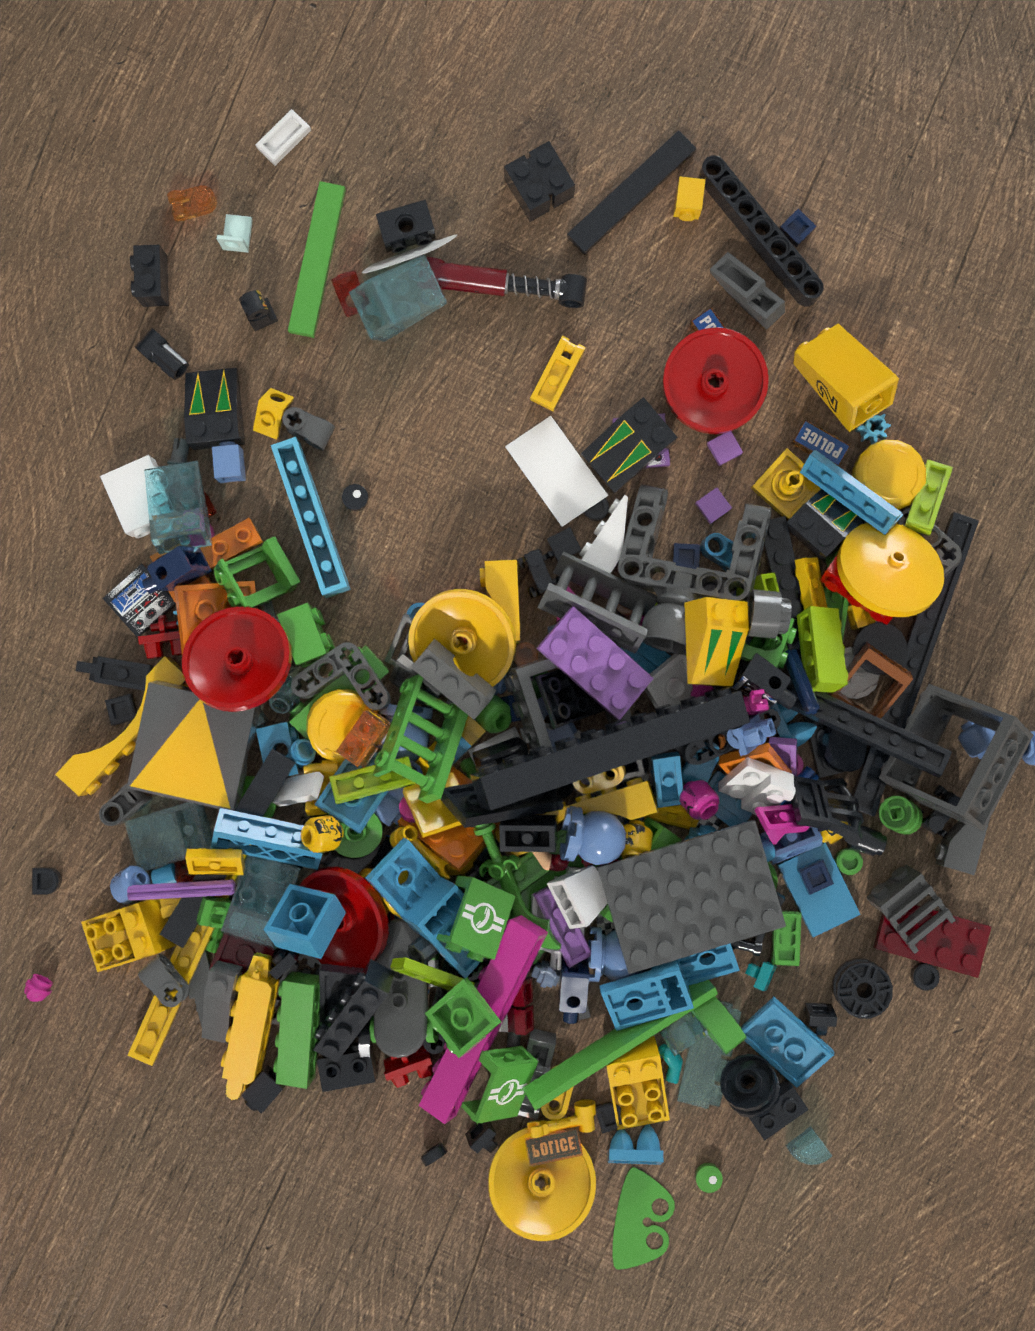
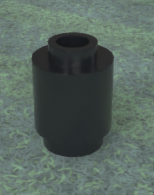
(872, 842)

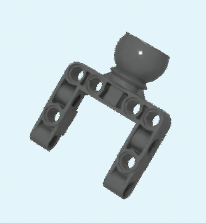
(684, 584)

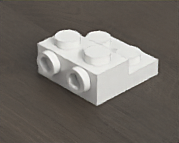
(758, 785)

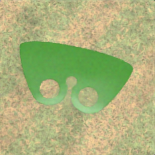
(629, 1232)

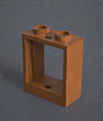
(886, 664)

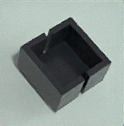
(538, 178)

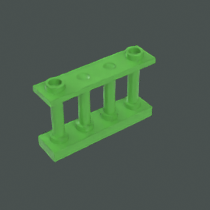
(447, 740)

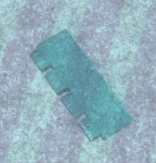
(703, 1069)

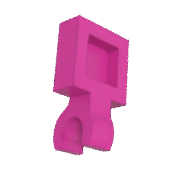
(755, 703)

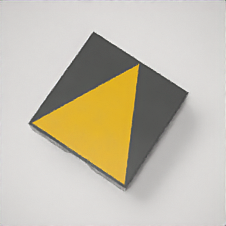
(191, 748)

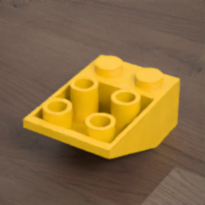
(126, 934)
(638, 1086)

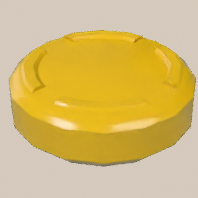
(891, 471)
(332, 720)

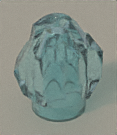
(284, 698)

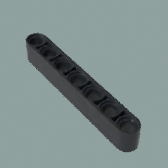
(760, 219)

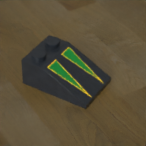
(213, 408)
(629, 445)
(823, 524)

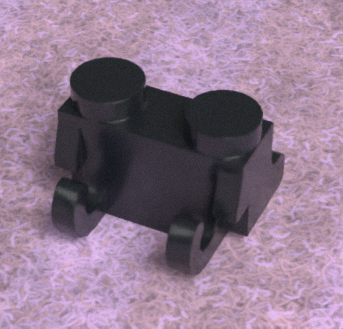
(538, 570)
(936, 820)

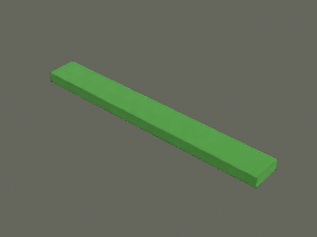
(605, 1051)

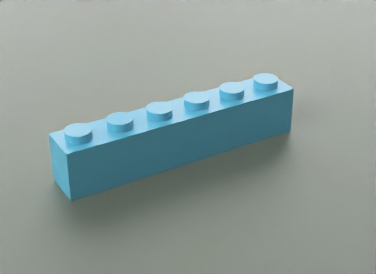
(310, 517)

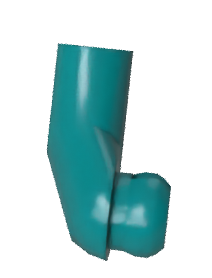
(674, 1063)

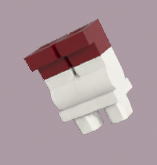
(516, 1017)

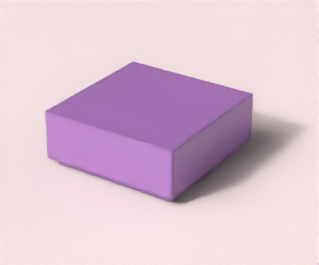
(724, 448)
(713, 505)

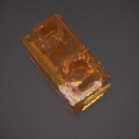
(361, 740)

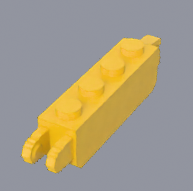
(250, 1025)

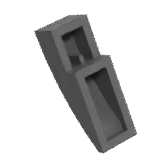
(748, 290)
(541, 1047)

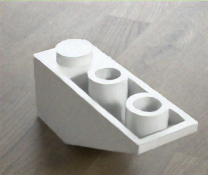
(608, 545)

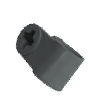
(311, 430)
(127, 802)
(162, 978)

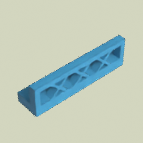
(850, 492)
(266, 834)

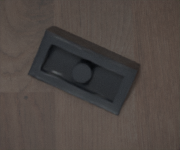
(496, 752)

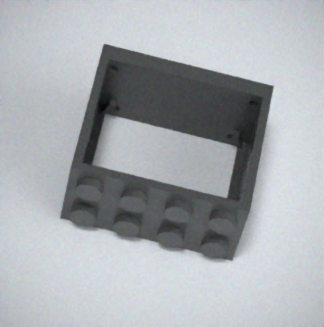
(526, 705)
(994, 770)

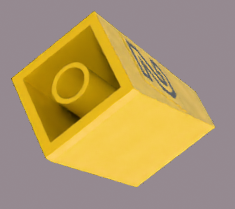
(846, 376)

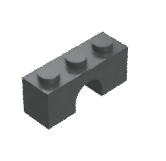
(465, 691)

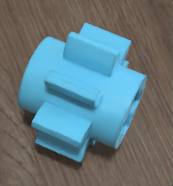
(880, 425)

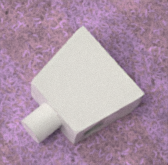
(579, 896)

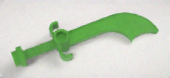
(499, 869)

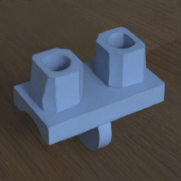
(751, 735)

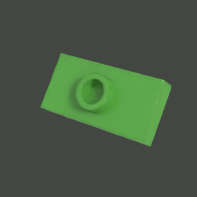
(787, 940)

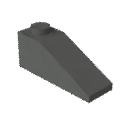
(961, 848)
(219, 999)

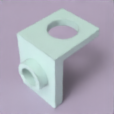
(236, 233)

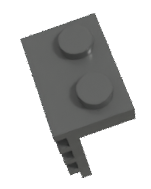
(900, 895)

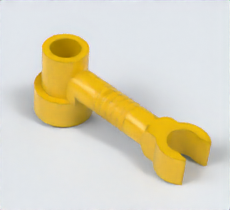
(410, 833)
(583, 1117)

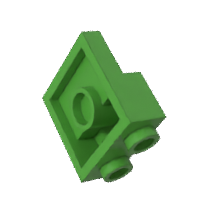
(462, 1018)

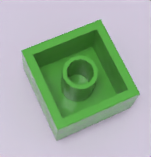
(306, 634)

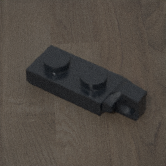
(116, 672)

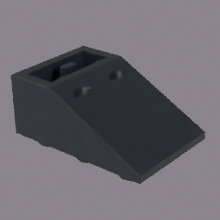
(565, 699)

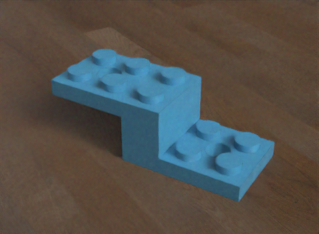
(423, 900)
(664, 988)

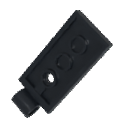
(465, 806)

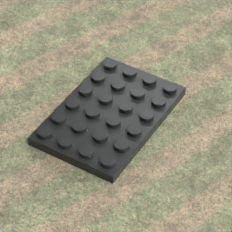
(691, 896)

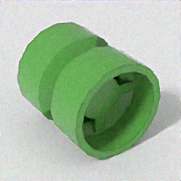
(900, 815)

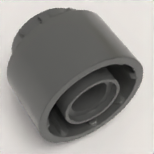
(768, 614)

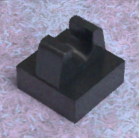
(820, 1017)
(482, 1136)

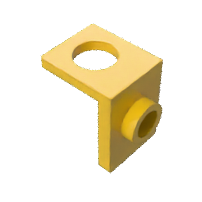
(270, 413)

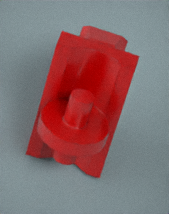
(153, 643)
(398, 1068)

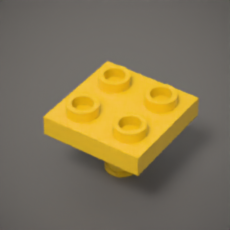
(785, 486)

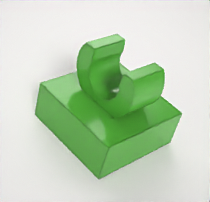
(213, 911)

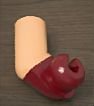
(551, 861)

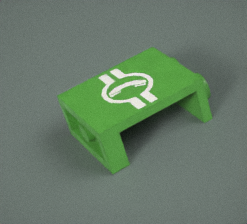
(479, 919)
(510, 1071)

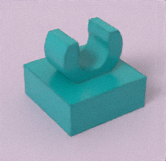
(762, 974)

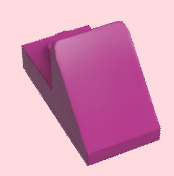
(778, 821)

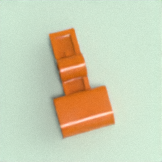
(225, 546)

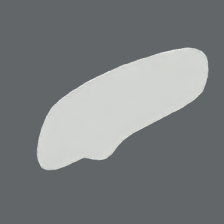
(409, 254)

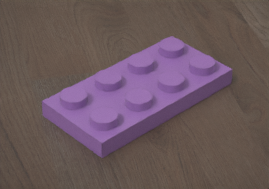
(595, 663)

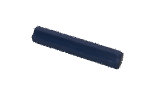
(801, 682)

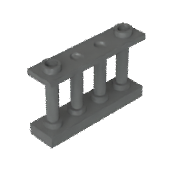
(621, 631)

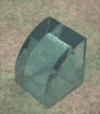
(684, 1033)
(808, 1148)

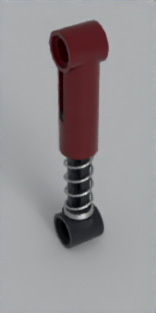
(491, 281)

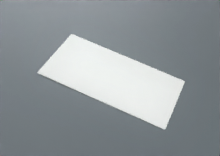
(556, 471)

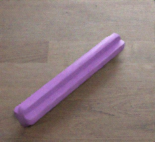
(181, 890)

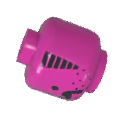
(699, 800)

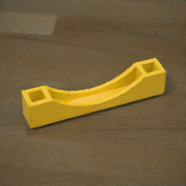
(85, 770)
(629, 802)

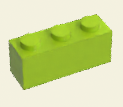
(822, 648)

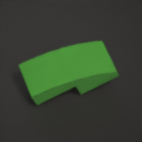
(720, 1024)

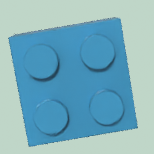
(305, 921)

